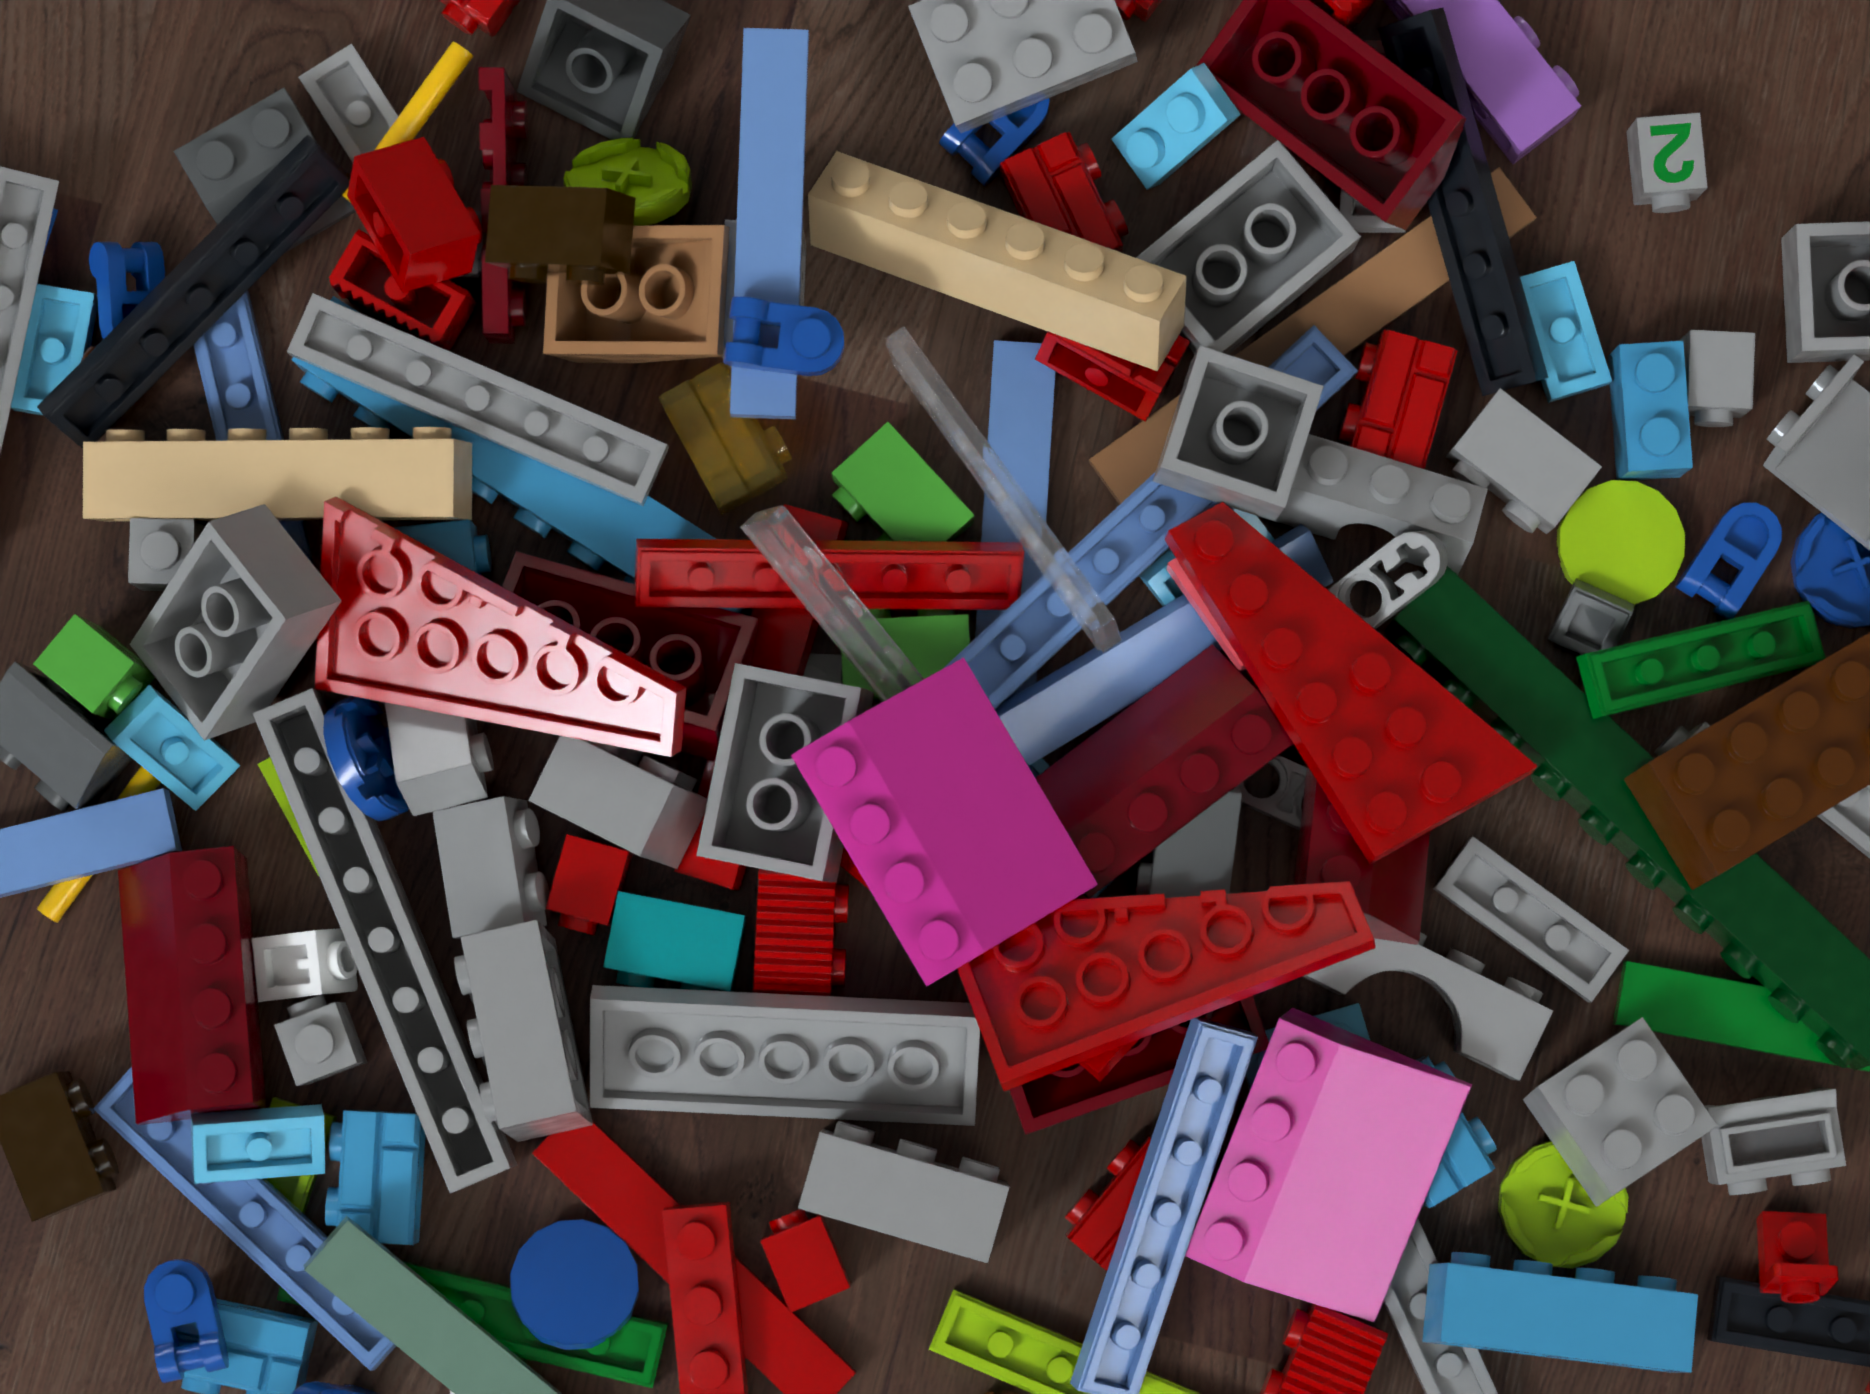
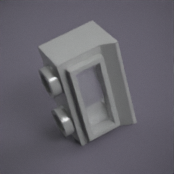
(1774, 1139)

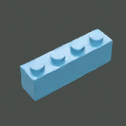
(1560, 1316)

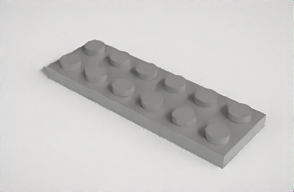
(783, 1055)

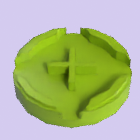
(653, 176)
(1622, 540)
(1553, 1215)

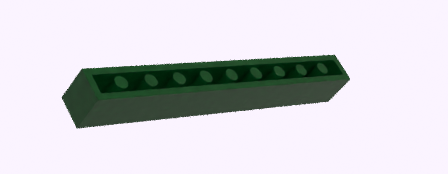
(1747, 909)

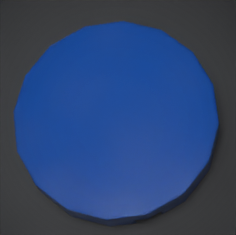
(1832, 573)
(363, 757)
(574, 1284)

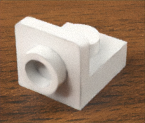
(303, 965)

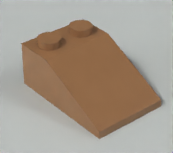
(657, 313)

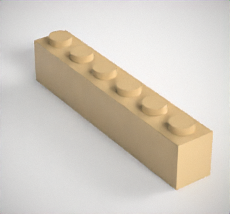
(997, 260)
(292, 477)

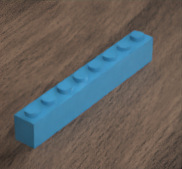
(594, 520)

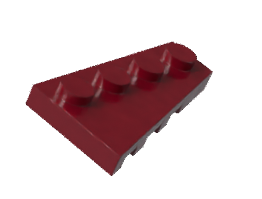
(501, 302)

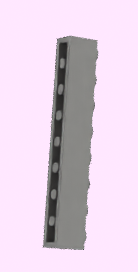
(385, 946)

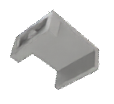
(1828, 450)

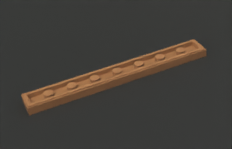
(1344, 314)

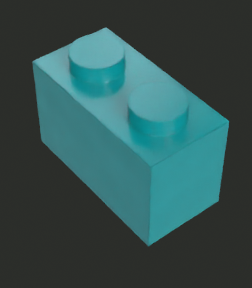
(674, 943)

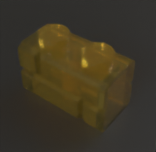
(728, 452)

